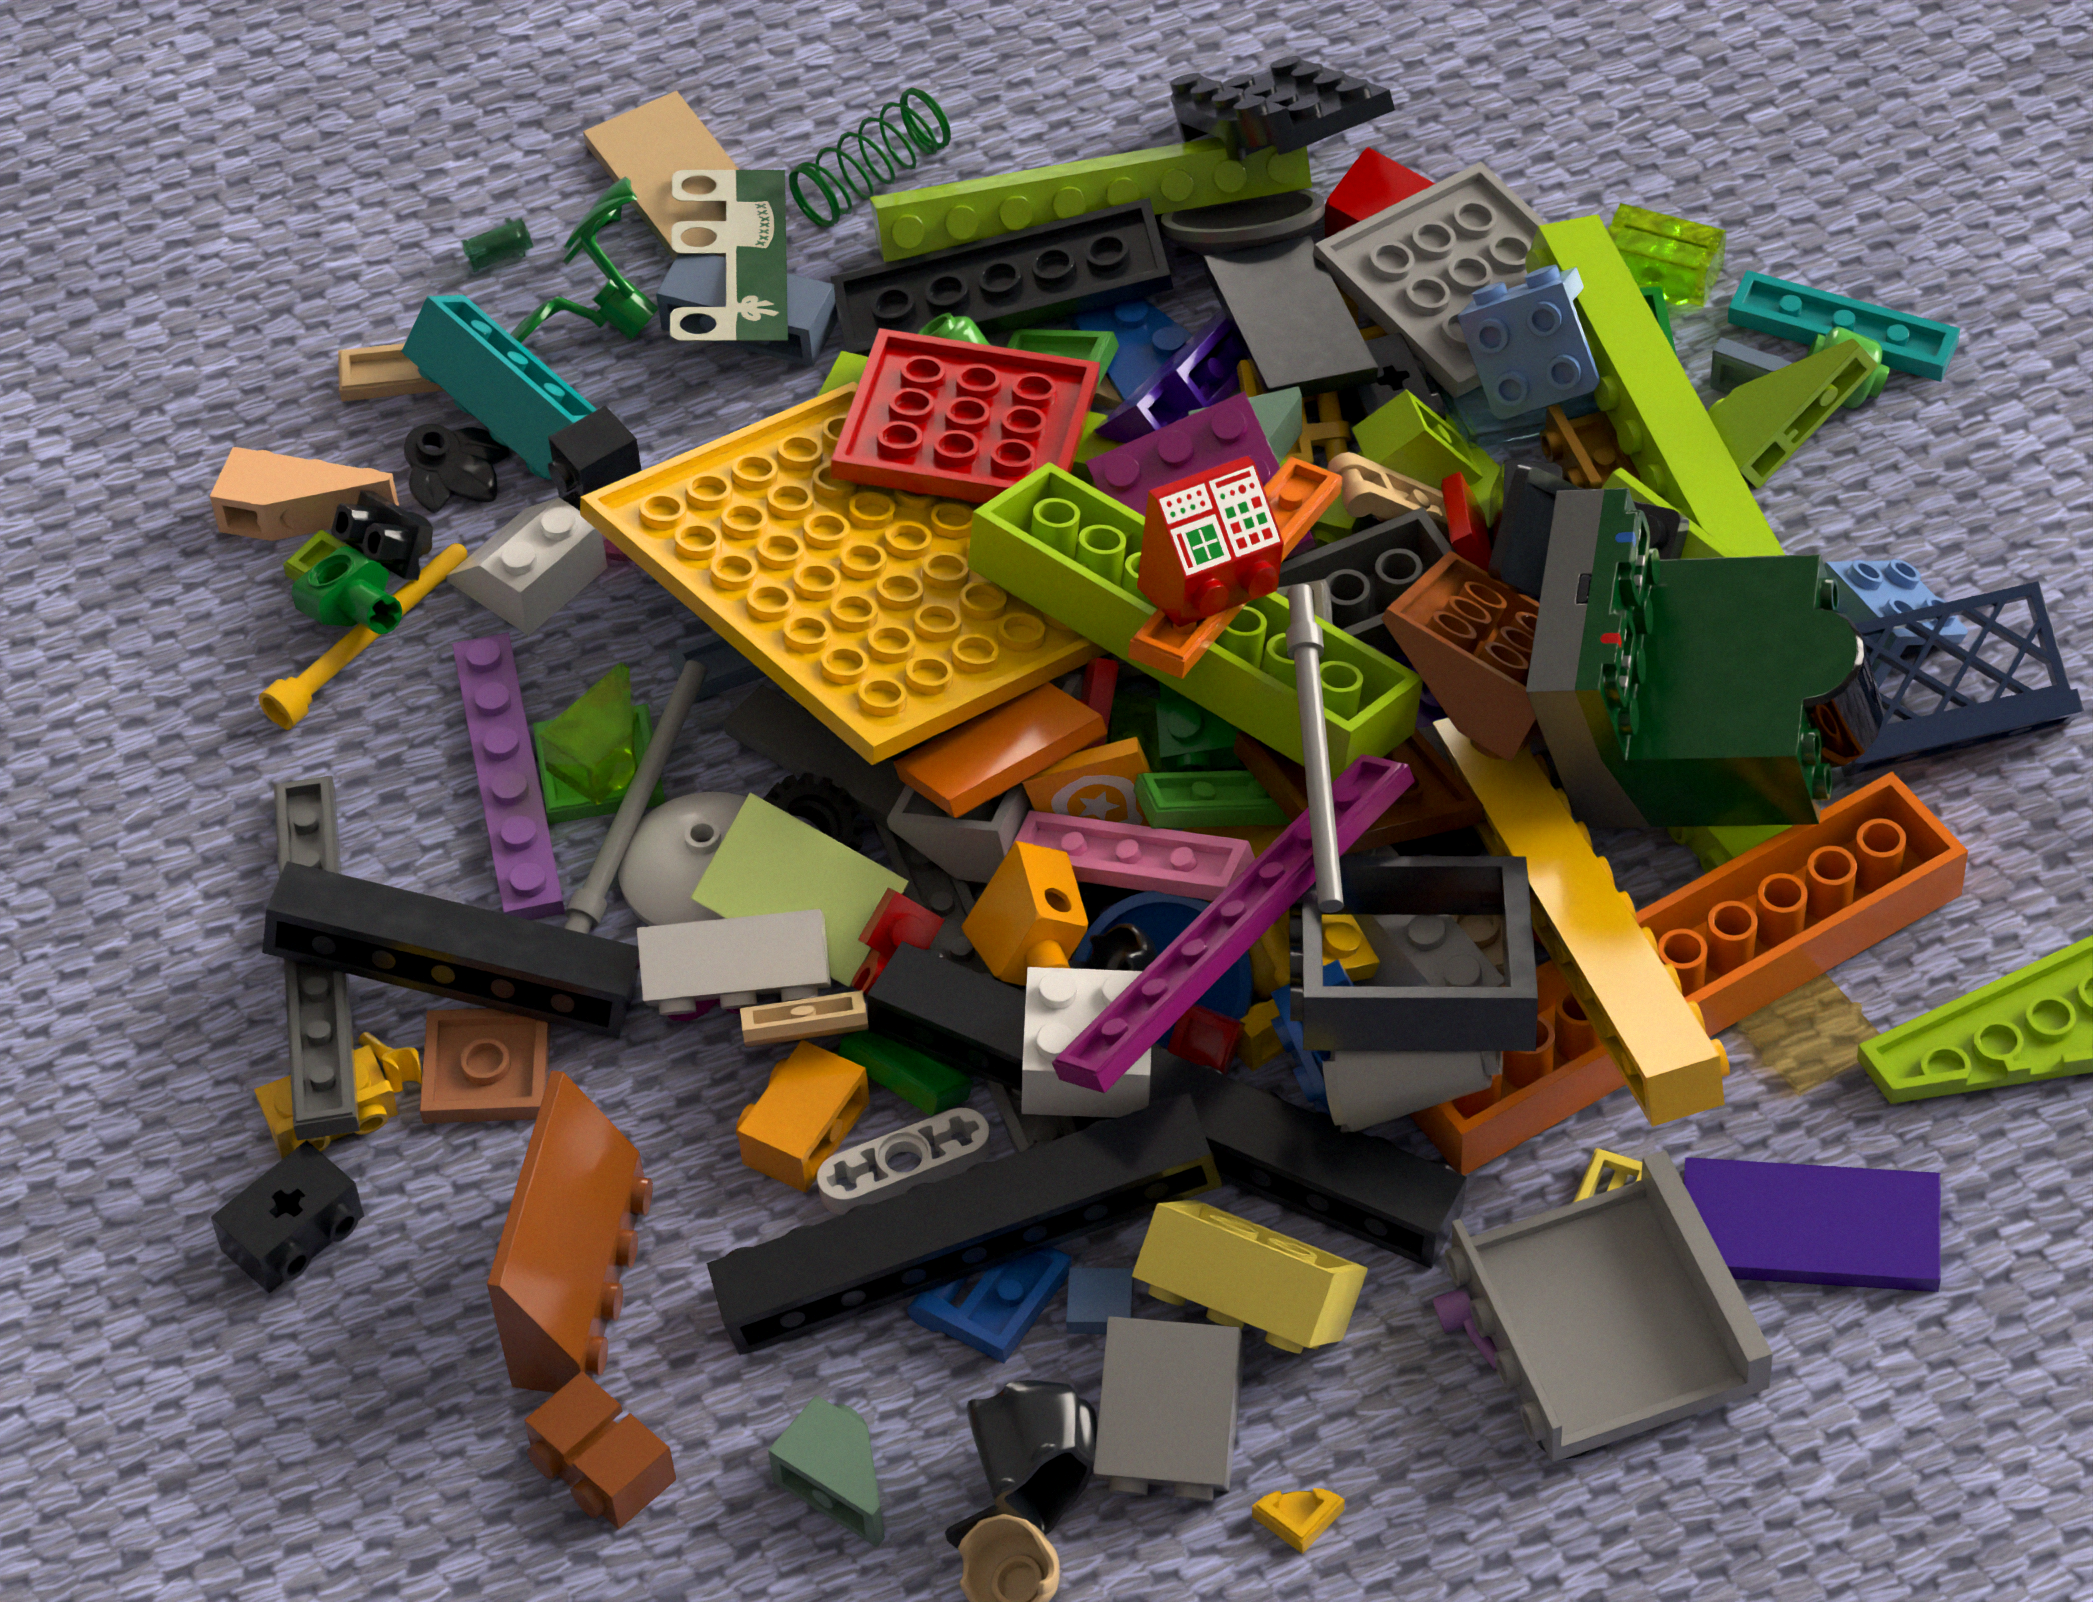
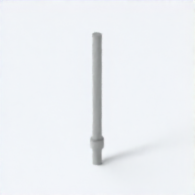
(1305, 648)
(588, 903)

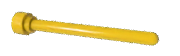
(288, 699)

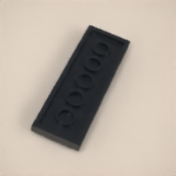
(1010, 277)

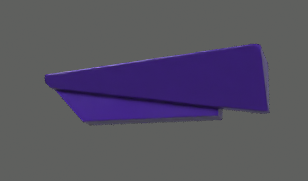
(1191, 379)

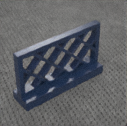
(1971, 722)

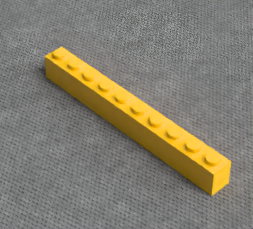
(1594, 935)

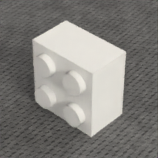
(1056, 1012)

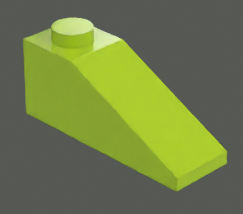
(1781, 410)

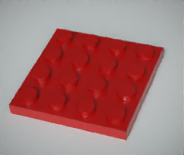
(961, 416)

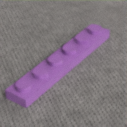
(508, 778)

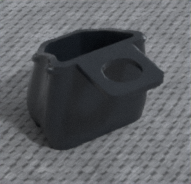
(1034, 1452)

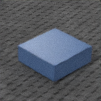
(1095, 1296)

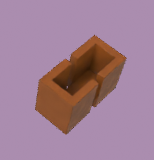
(609, 1463)

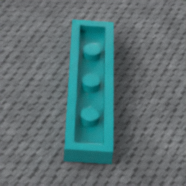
(1803, 312)

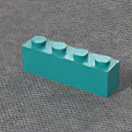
(493, 377)

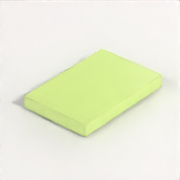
(784, 866)

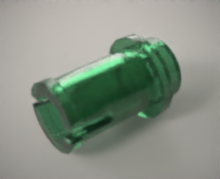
(497, 244)

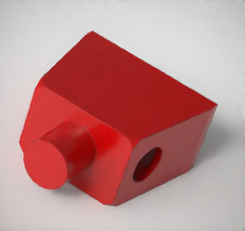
(1368, 188)

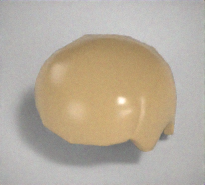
(1008, 1562)

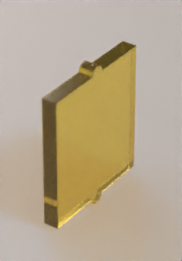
(1809, 1033)

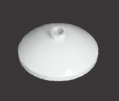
(669, 860)

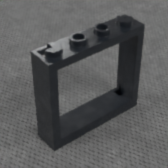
(1419, 1016)

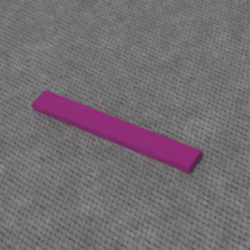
(1225, 930)

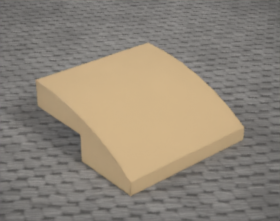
(804, 1019)

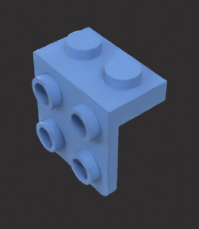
(1529, 342)
(1885, 589)

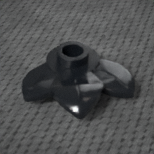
(457, 468)

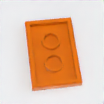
(1000, 749)

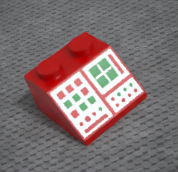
(1209, 543)

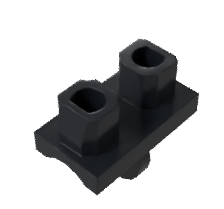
(384, 533)

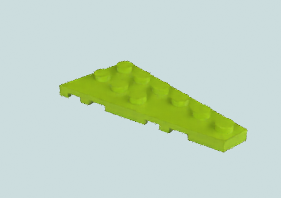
(1999, 1035)

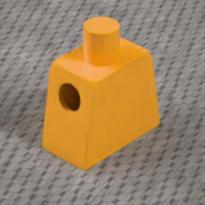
(1028, 914)

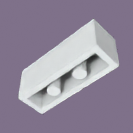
(733, 960)

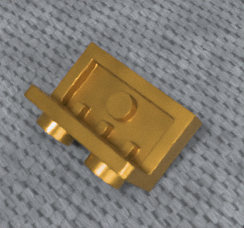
(1584, 448)

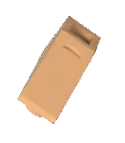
(287, 495)

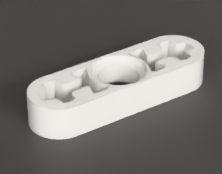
(915, 1139)

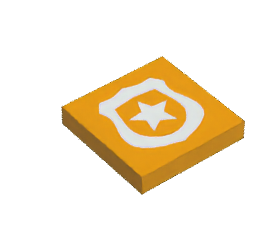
(1093, 784)

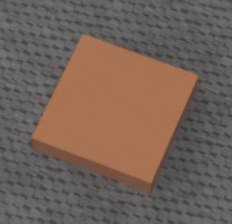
(483, 1066)

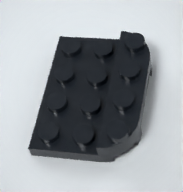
(1278, 109)

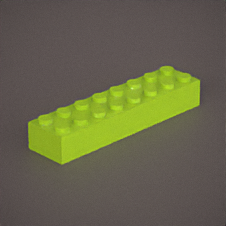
(1080, 562)

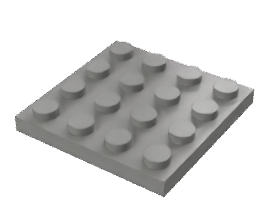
(1426, 258)

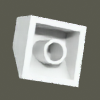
(533, 564)

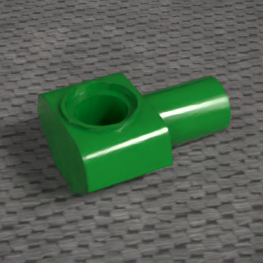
(348, 591)

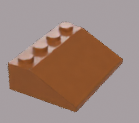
(1472, 651)
(566, 1241)

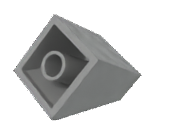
(1169, 1407)

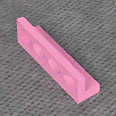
(1140, 855)

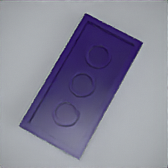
(1821, 1222)

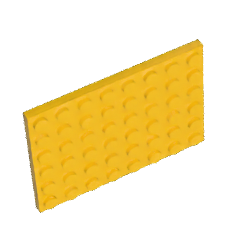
(835, 584)

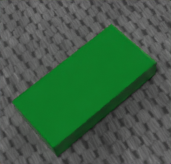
(908, 1073)

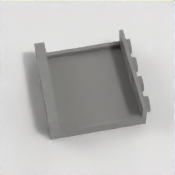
(1611, 1313)

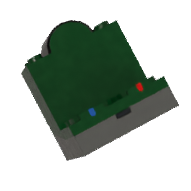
(1692, 680)

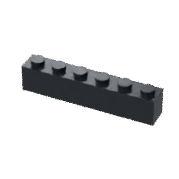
(451, 950)

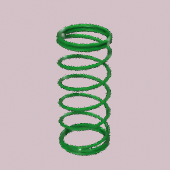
(913, 130)

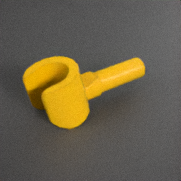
(398, 1063)

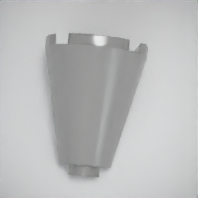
(1386, 1085)

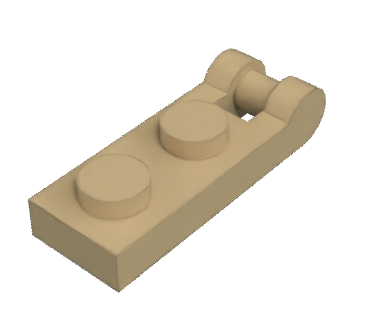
(1385, 492)

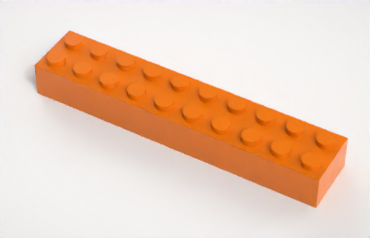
(1736, 947)

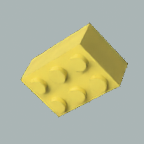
(1248, 1275)

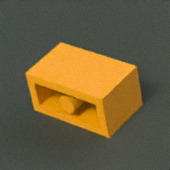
(802, 1115)

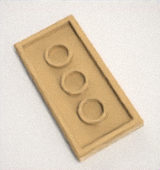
(648, 150)

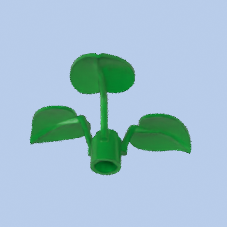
(618, 298)

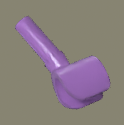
(1455, 1313)

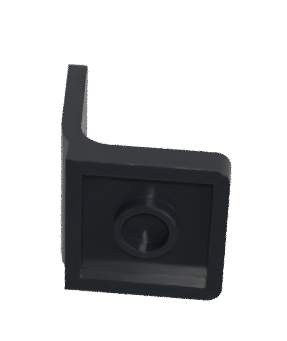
(1526, 526)

